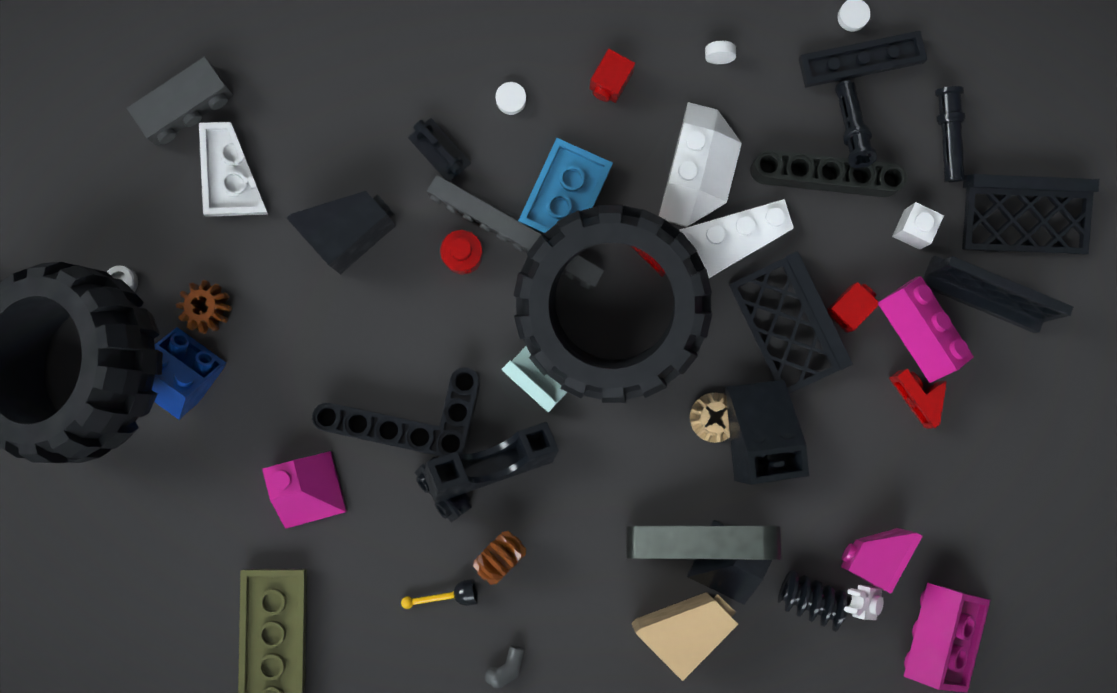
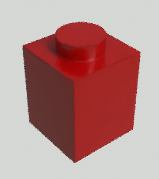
(611, 76)
(853, 306)

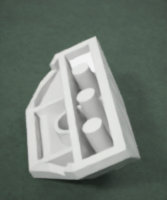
(700, 166)

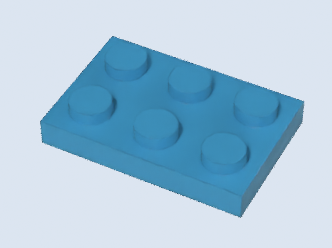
(565, 185)

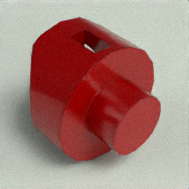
(461, 252)

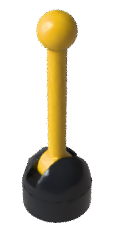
(464, 593)

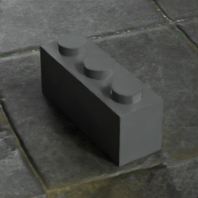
(180, 102)

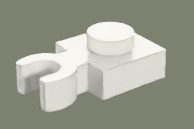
(865, 602)

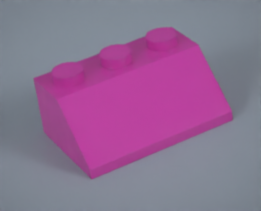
(925, 329)
(946, 638)

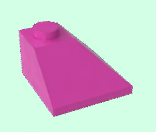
(305, 489)
(881, 557)

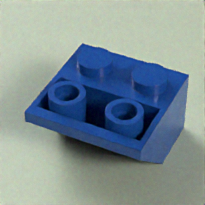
(186, 372)

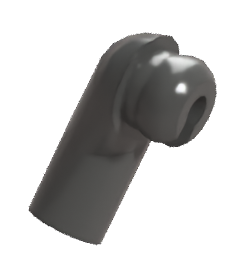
(509, 671)

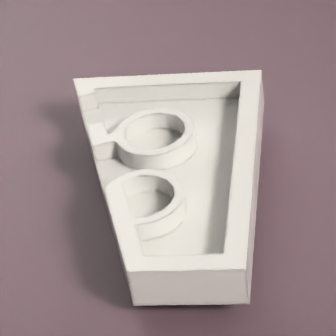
(225, 175)

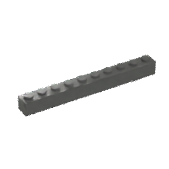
(505, 227)

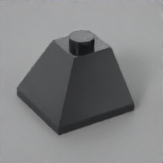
(730, 576)

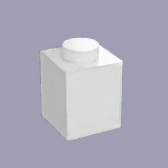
(918, 226)

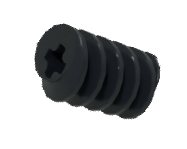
(815, 599)

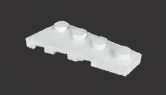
(738, 235)

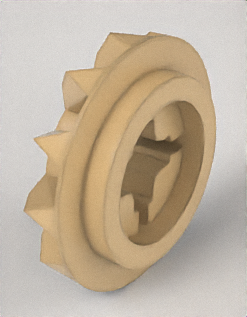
(699, 418)

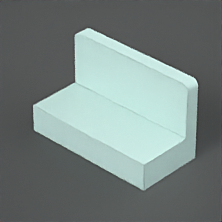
(533, 382)

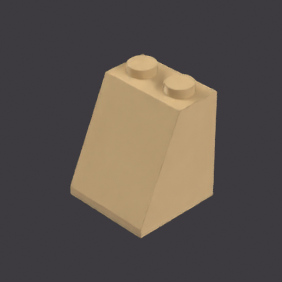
(686, 631)

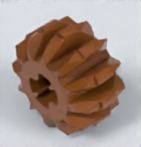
(194, 313)
(499, 557)

